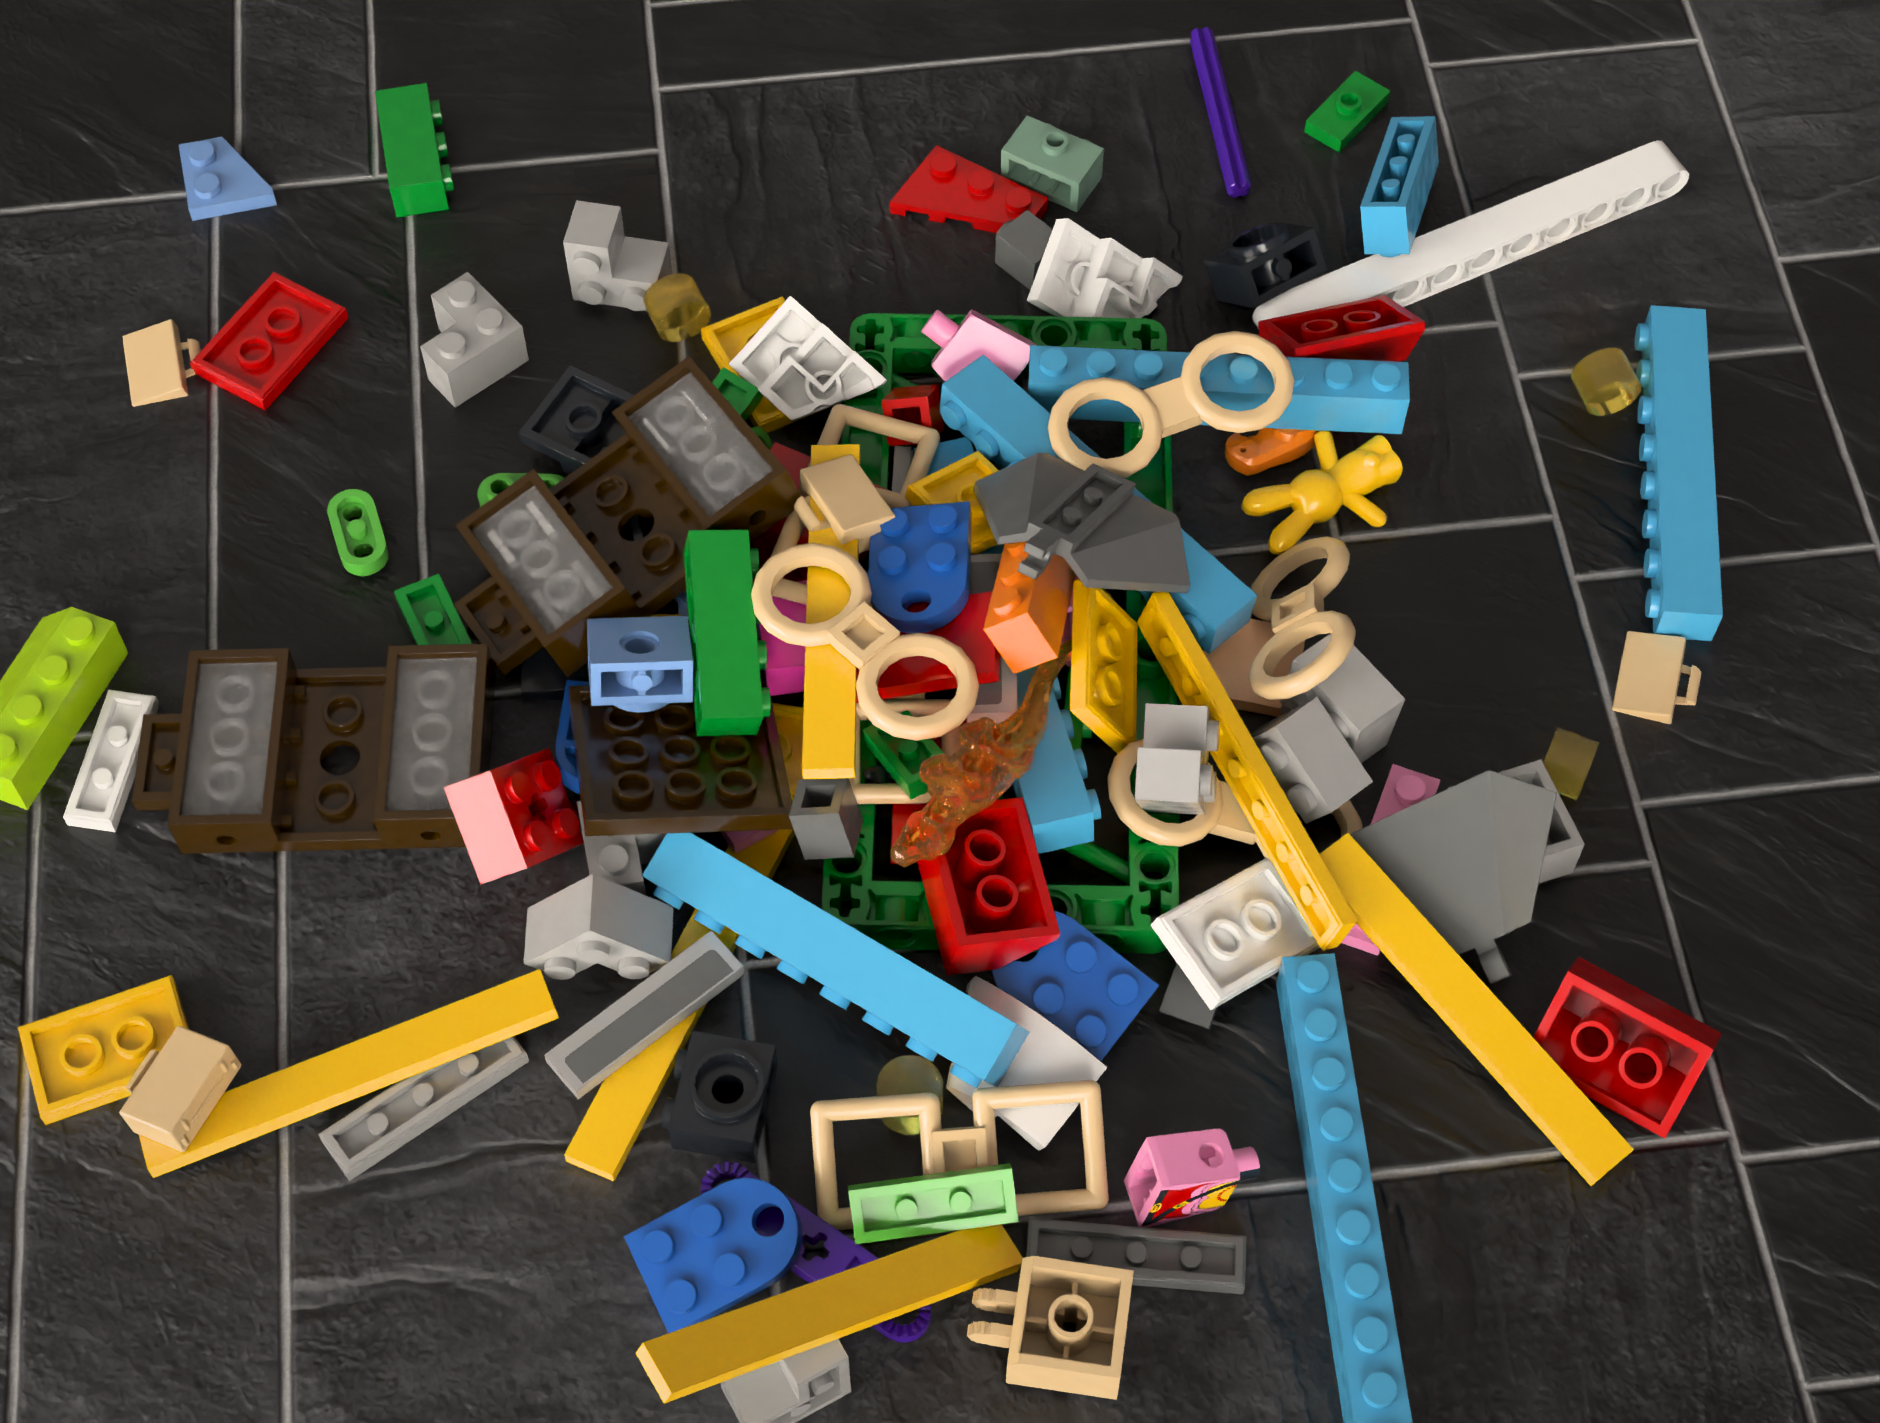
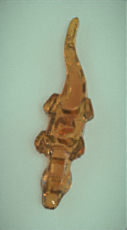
(979, 770)

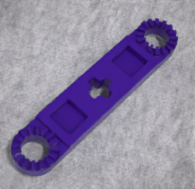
(840, 1250)

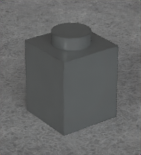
(1022, 246)
(826, 818)

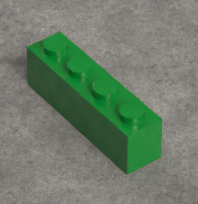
(724, 633)

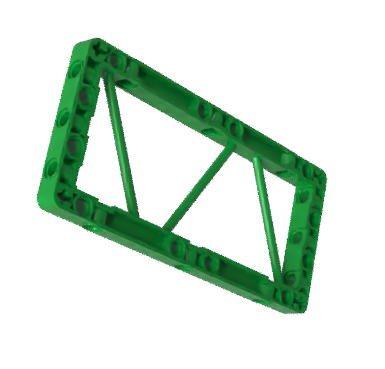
(1117, 915)

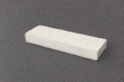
(109, 762)

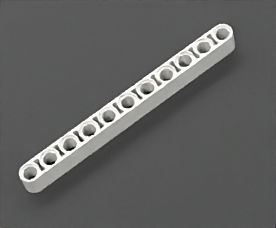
(1496, 234)

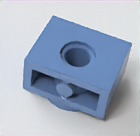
(640, 662)

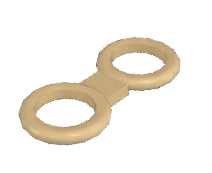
(1173, 404)
(1300, 618)
(865, 641)
(1221, 817)

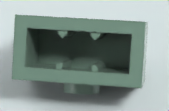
(1052, 163)

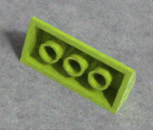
(51, 695)

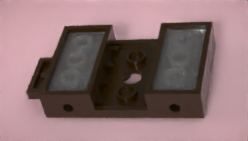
(564, 549)
(253, 736)

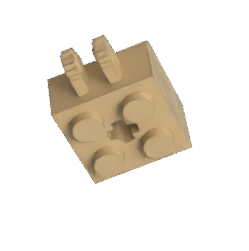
(1038, 1347)

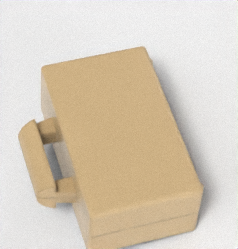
(157, 363)
(845, 500)
(1651, 677)
(178, 1087)

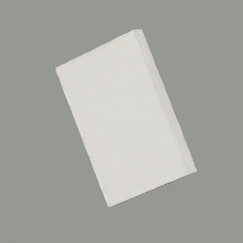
(1235, 933)

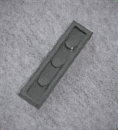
(1156, 1255)

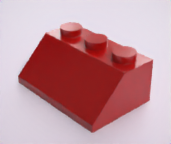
(1351, 331)
(989, 892)
(1625, 1046)

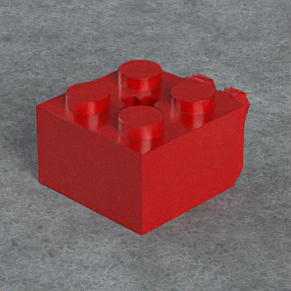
(515, 815)

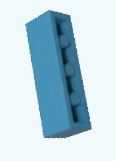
(1399, 186)

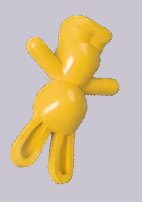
(1320, 493)

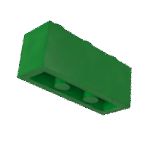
(414, 150)

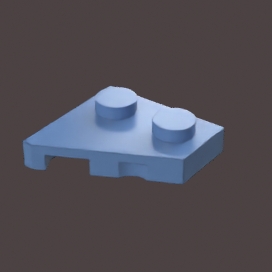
(221, 180)

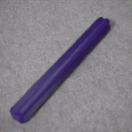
(1220, 112)

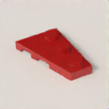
(964, 191)

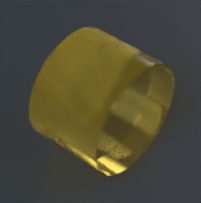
(676, 307)
(1606, 381)
(1569, 761)
(907, 1076)

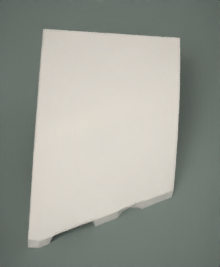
(1097, 277)
(803, 364)
(1043, 1058)

